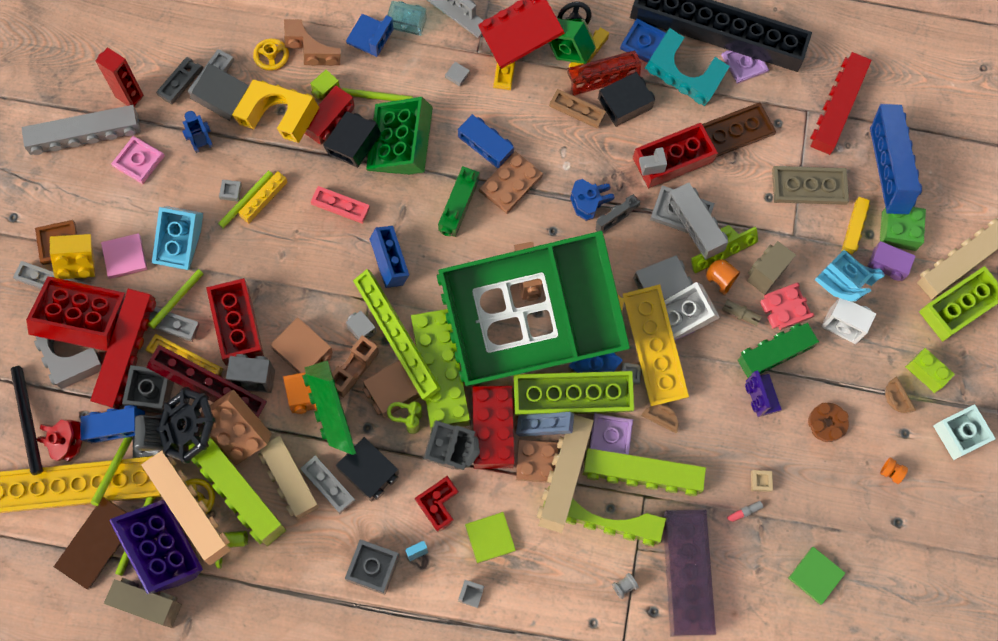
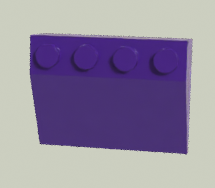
(156, 547)

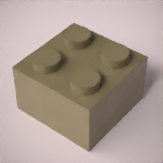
(770, 266)

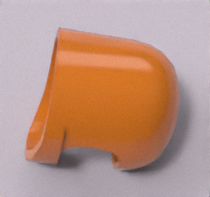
(723, 274)

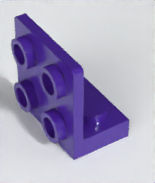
(763, 394)

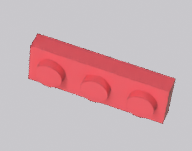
(340, 204)

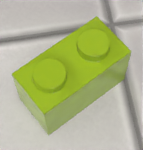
(930, 370)

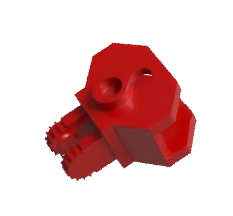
(61, 439)

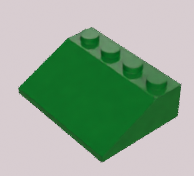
(403, 136)
(328, 406)

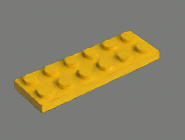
(655, 345)

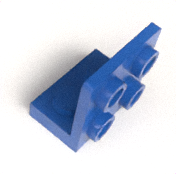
(370, 34)

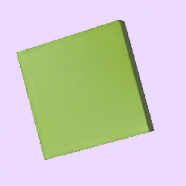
(490, 537)

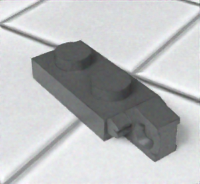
(617, 214)

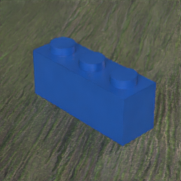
(485, 141)
(389, 256)
(109, 425)

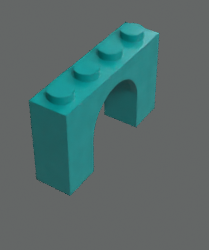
(698, 88)

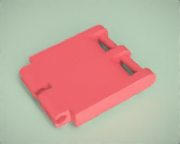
(786, 307)

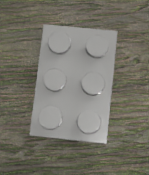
(664, 213)

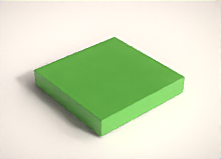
(816, 575)

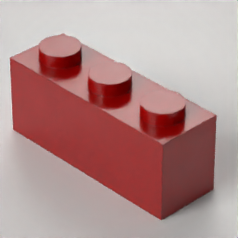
(329, 114)

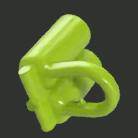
(412, 420)
(236, 539)

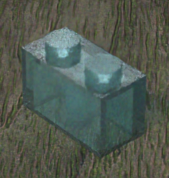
(407, 17)

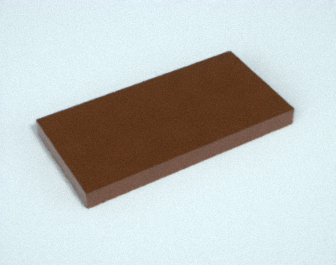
(739, 128)
(91, 546)

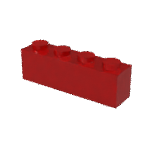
(119, 77)

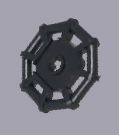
(173, 431)

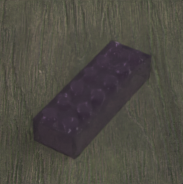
(688, 573)

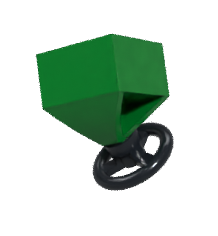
(577, 42)

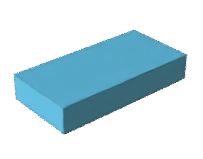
(416, 551)

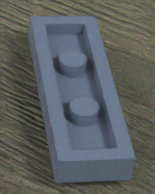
(545, 424)

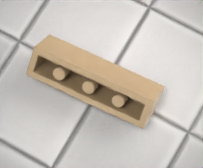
(290, 481)

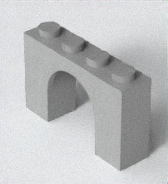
(71, 369)

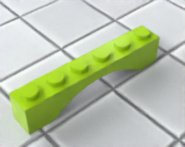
(645, 527)

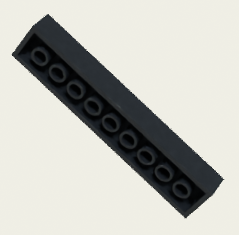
(728, 29)

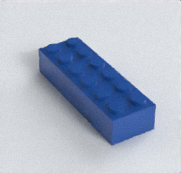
(895, 159)

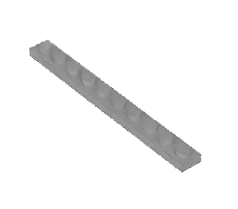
(171, 324)

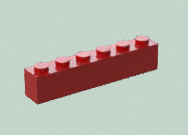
(840, 103)
(123, 348)

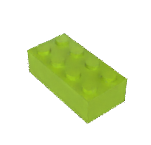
(962, 304)

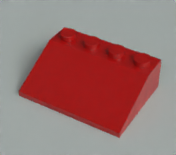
(520, 30)
(75, 313)

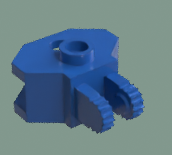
(196, 131)
(587, 198)

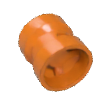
(894, 470)

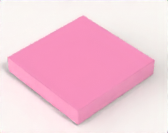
(138, 159)
(124, 256)

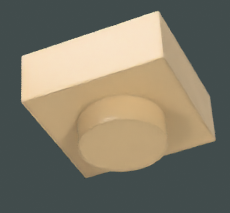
(761, 481)

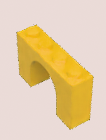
(264, 95)

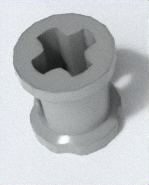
(625, 586)

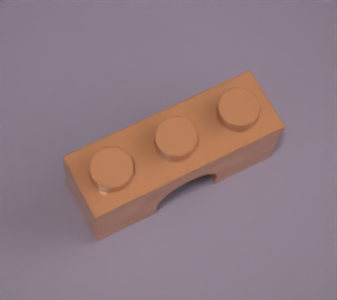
(360, 358)

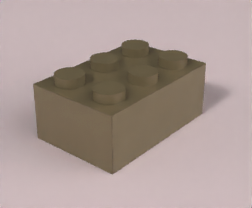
(134, 600)

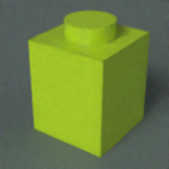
(323, 85)

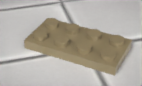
(810, 185)

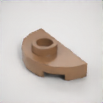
(897, 397)
(662, 416)

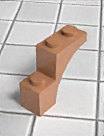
(313, 52)

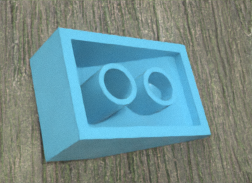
(176, 237)

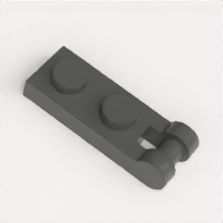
(179, 80)

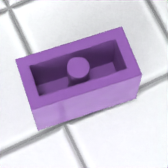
(891, 261)

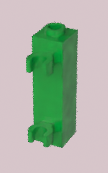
(458, 202)

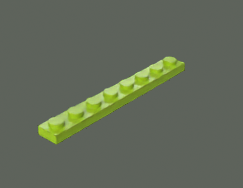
(397, 335)

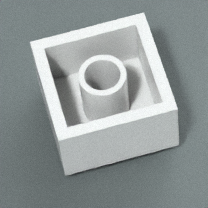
(848, 320)

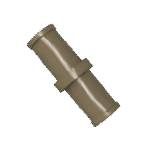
(742, 312)

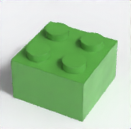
(903, 230)

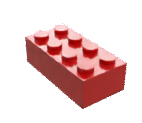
(683, 152)
(234, 320)
(493, 426)

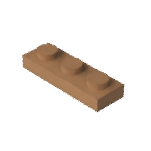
(577, 108)

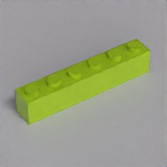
(644, 471)

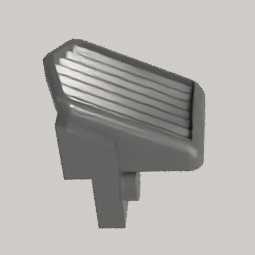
(146, 438)
(451, 446)

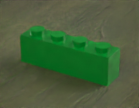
(779, 350)

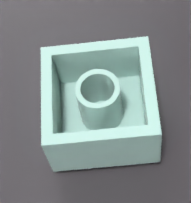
(964, 432)

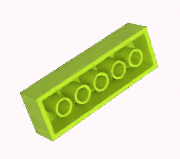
(438, 352)
(573, 393)
(239, 494)

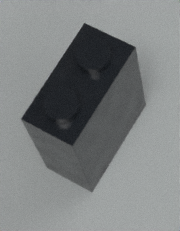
(626, 99)
(352, 139)
(368, 470)

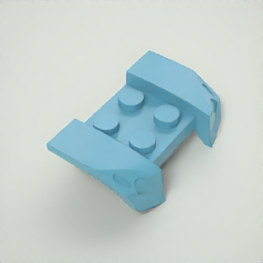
(846, 277)

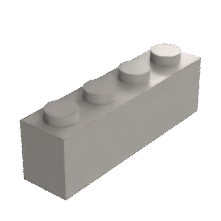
(697, 220)

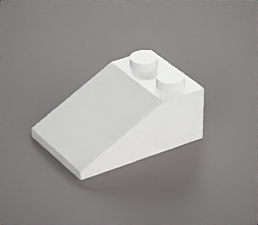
(690, 310)

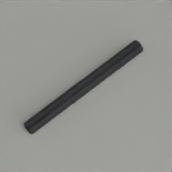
(26, 420)

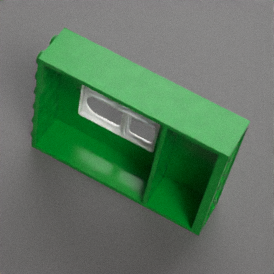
(577, 294)

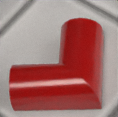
(432, 502)

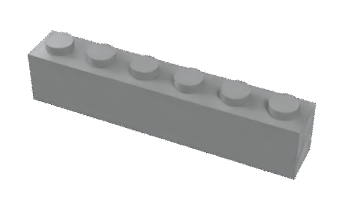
(81, 130)

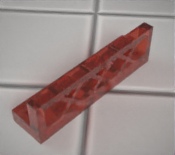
(603, 70)

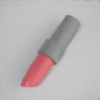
(745, 511)

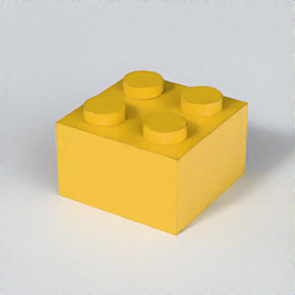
(72, 256)

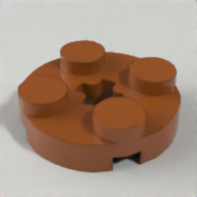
(818, 425)

